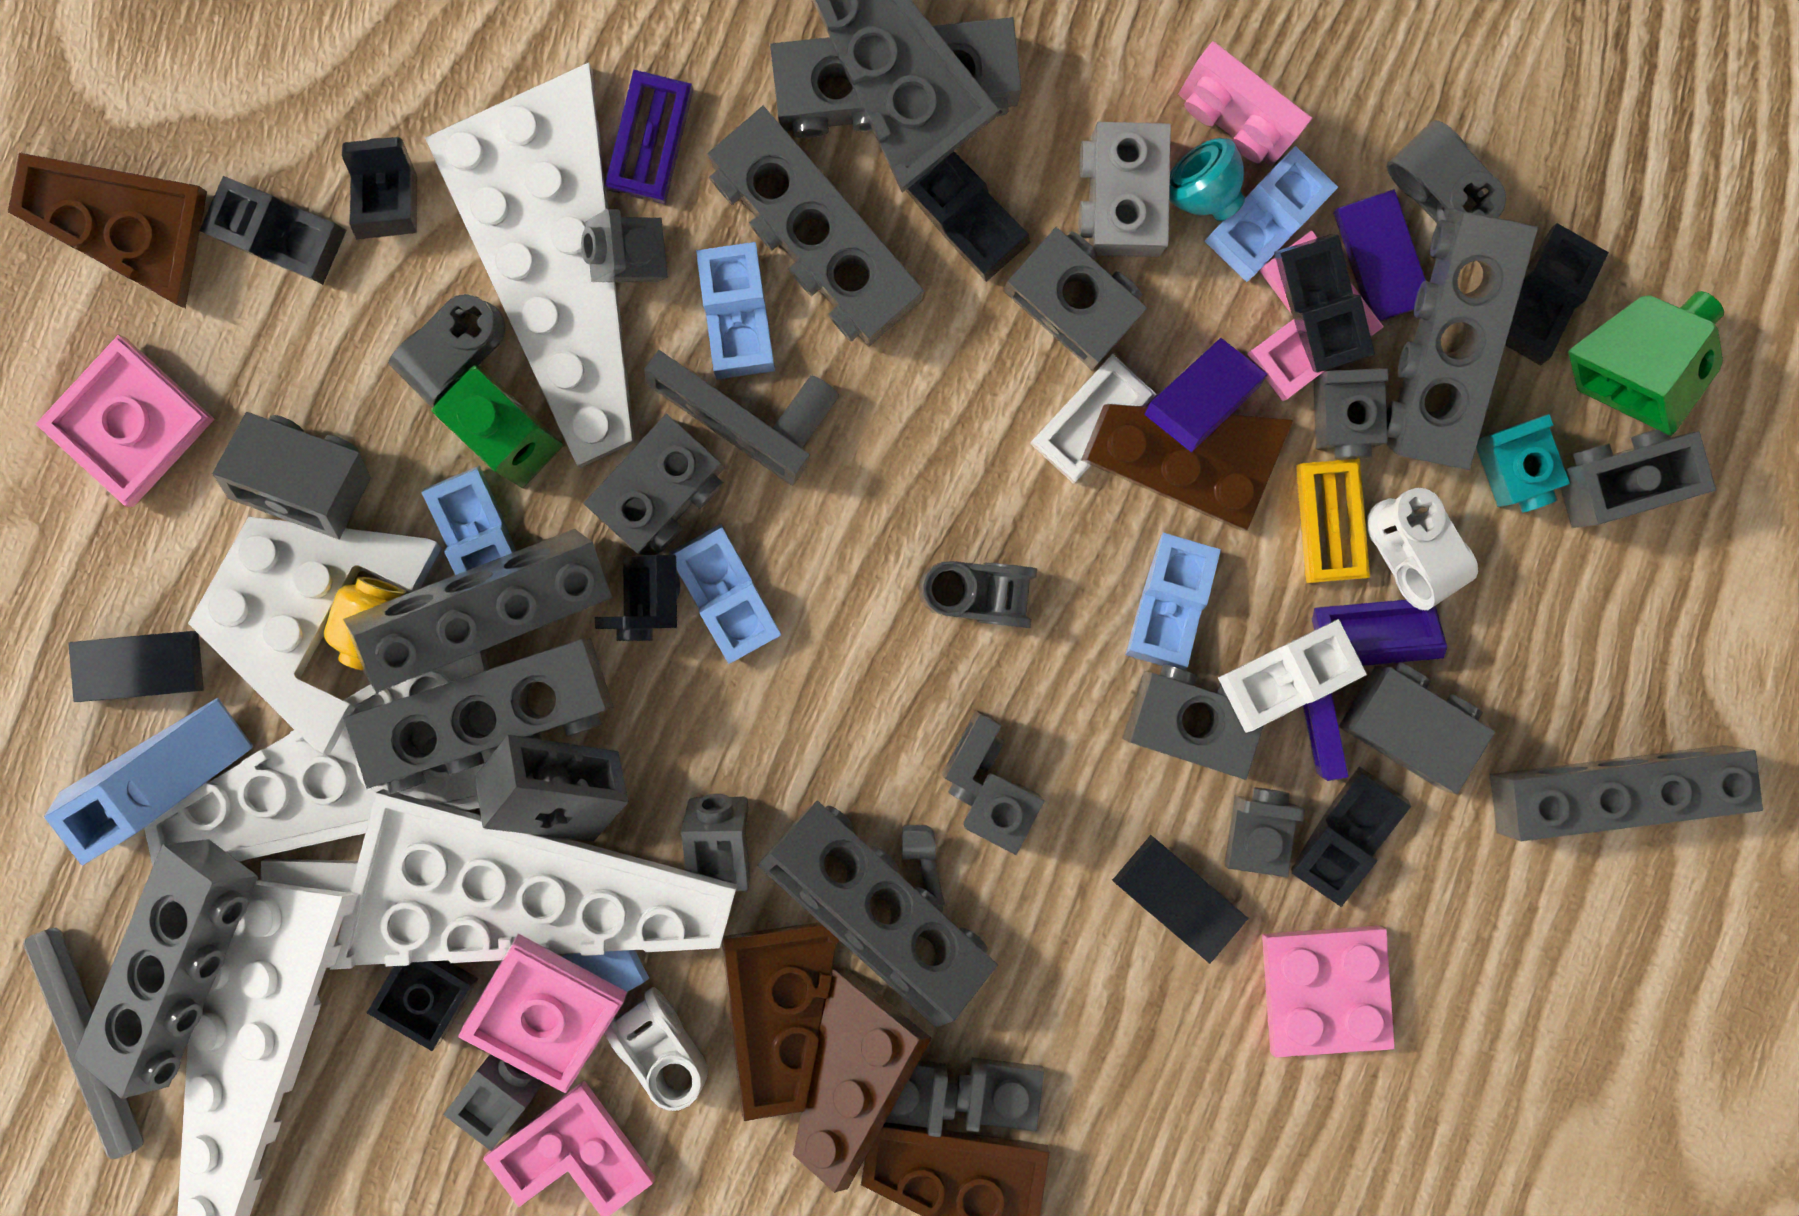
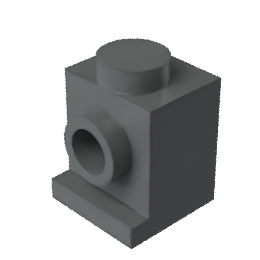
(1332, 397)

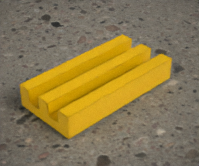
(1310, 526)

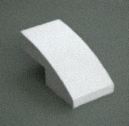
(1292, 676)

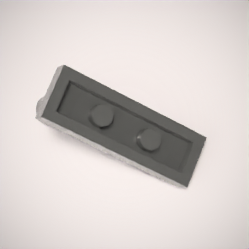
(774, 447)

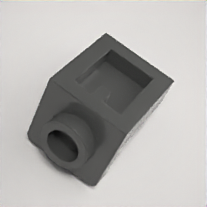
(624, 248)
(975, 750)
(1003, 813)
(1262, 832)
(717, 839)
(1000, 1094)
(926, 1099)
(492, 1101)

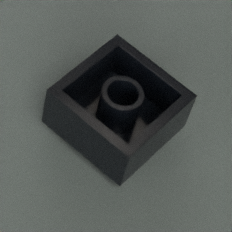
(423, 1000)

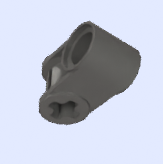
(1442, 174)
(443, 351)
(983, 592)

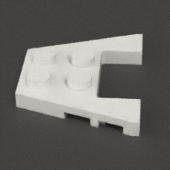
(274, 603)

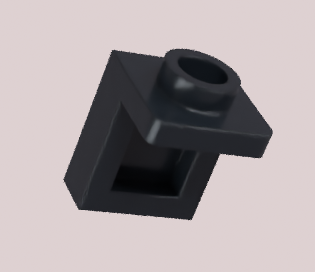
(381, 188)
(648, 598)

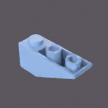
(145, 781)

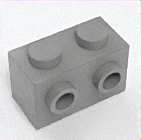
(1127, 189)

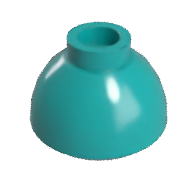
(1209, 180)

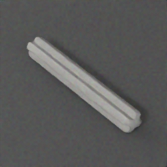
(71, 1016)

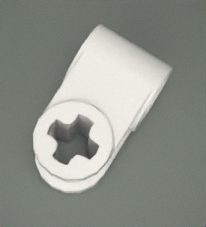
(1425, 549)
(655, 1047)

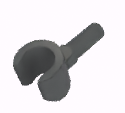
(919, 844)

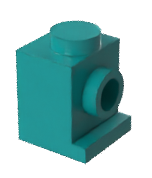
(1503, 461)

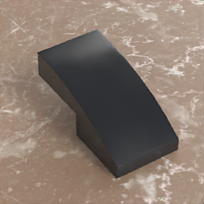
(969, 216)
(272, 230)
(1552, 288)
(1323, 303)
(136, 666)
(1349, 835)
(1180, 899)

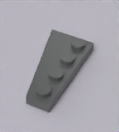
(906, 82)

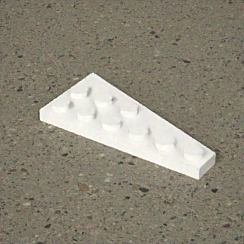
(524, 189)
(304, 798)
(463, 893)
(253, 1042)

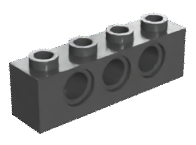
(803, 65)
(765, 148)
(1487, 313)
(477, 609)
(384, 732)
(1626, 792)
(844, 909)
(165, 967)

